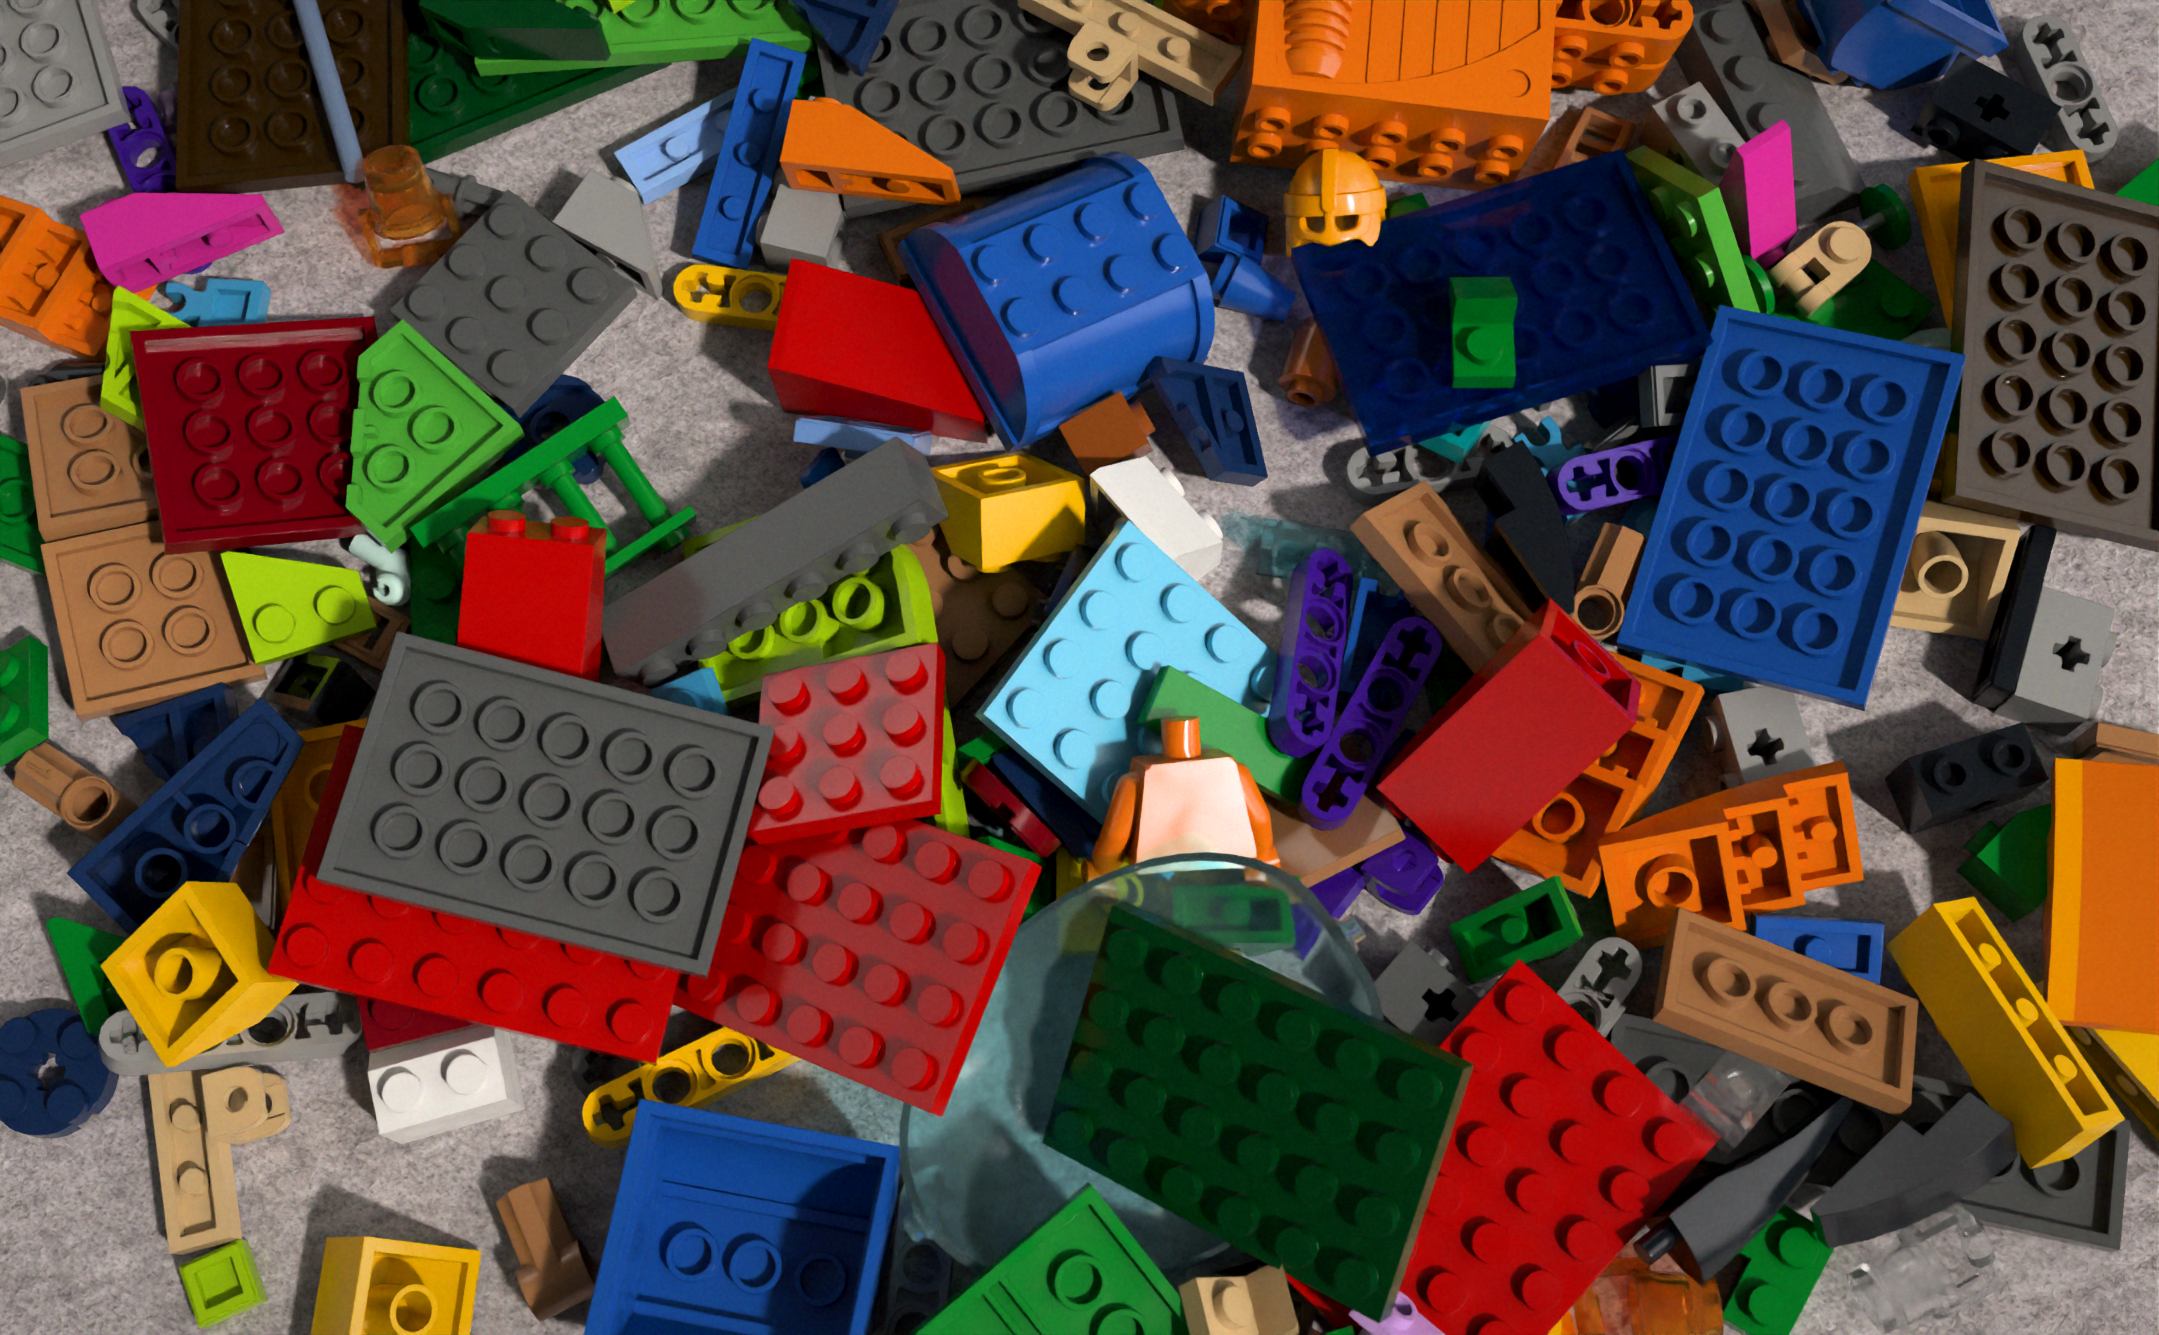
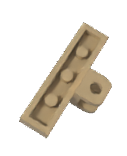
(1132, 35)
(193, 1127)

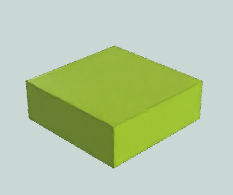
(223, 1283)

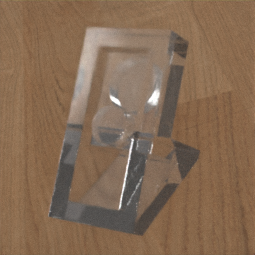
(1733, 1099)

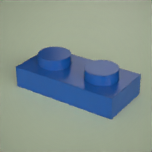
(1840, 942)

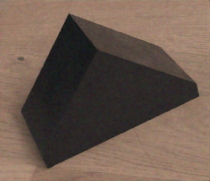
(320, 690)

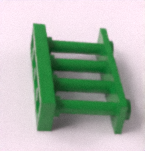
(552, 467)

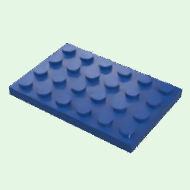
(1792, 505)

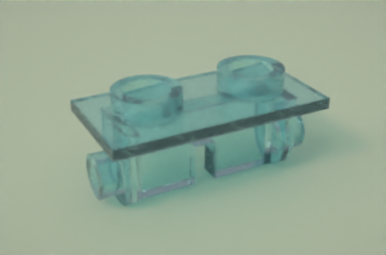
(1289, 543)

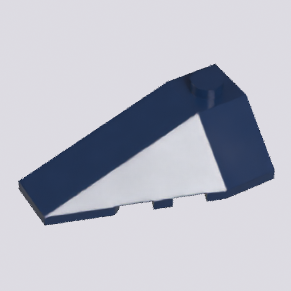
(195, 821)

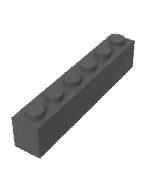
(773, 564)

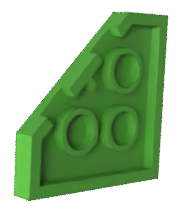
(1696, 229)
(417, 435)

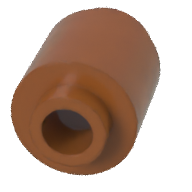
(1308, 369)

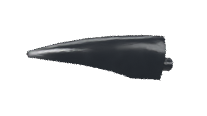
(1725, 1209)

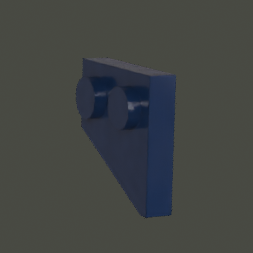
(1214, 417)
(180, 727)

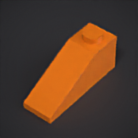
(848, 153)

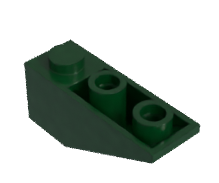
(517, 29)

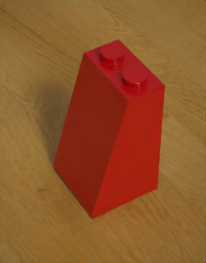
(868, 356)
(535, 592)
(1511, 738)

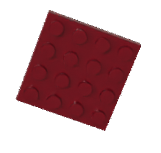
(251, 430)

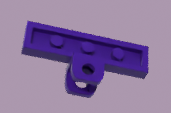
(1391, 873)

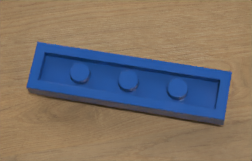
(748, 155)

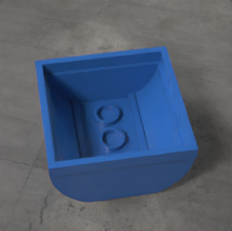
(1901, 40)
(1064, 294)
(744, 1229)

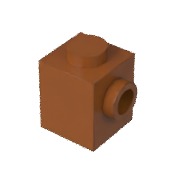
(1108, 433)

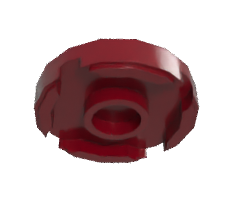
(1009, 808)

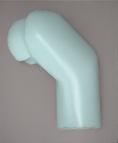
(392, 570)

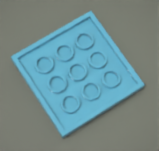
(1093, 661)

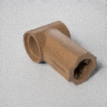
(1609, 575)
(72, 791)
(554, 1265)

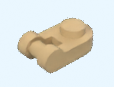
(1833, 255)

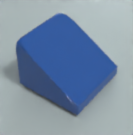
(1232, 229)

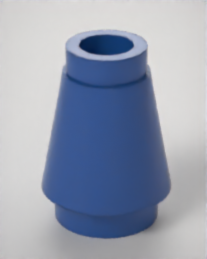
(1251, 289)

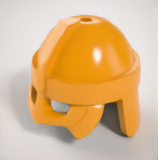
(1333, 201)

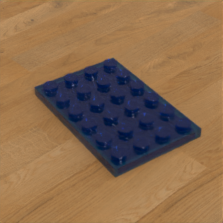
(1590, 309)

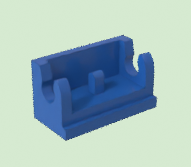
(1369, 625)

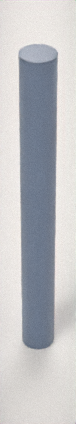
(330, 89)

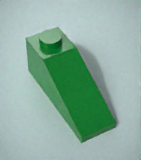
(2011, 862)

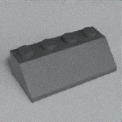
(1755, 91)

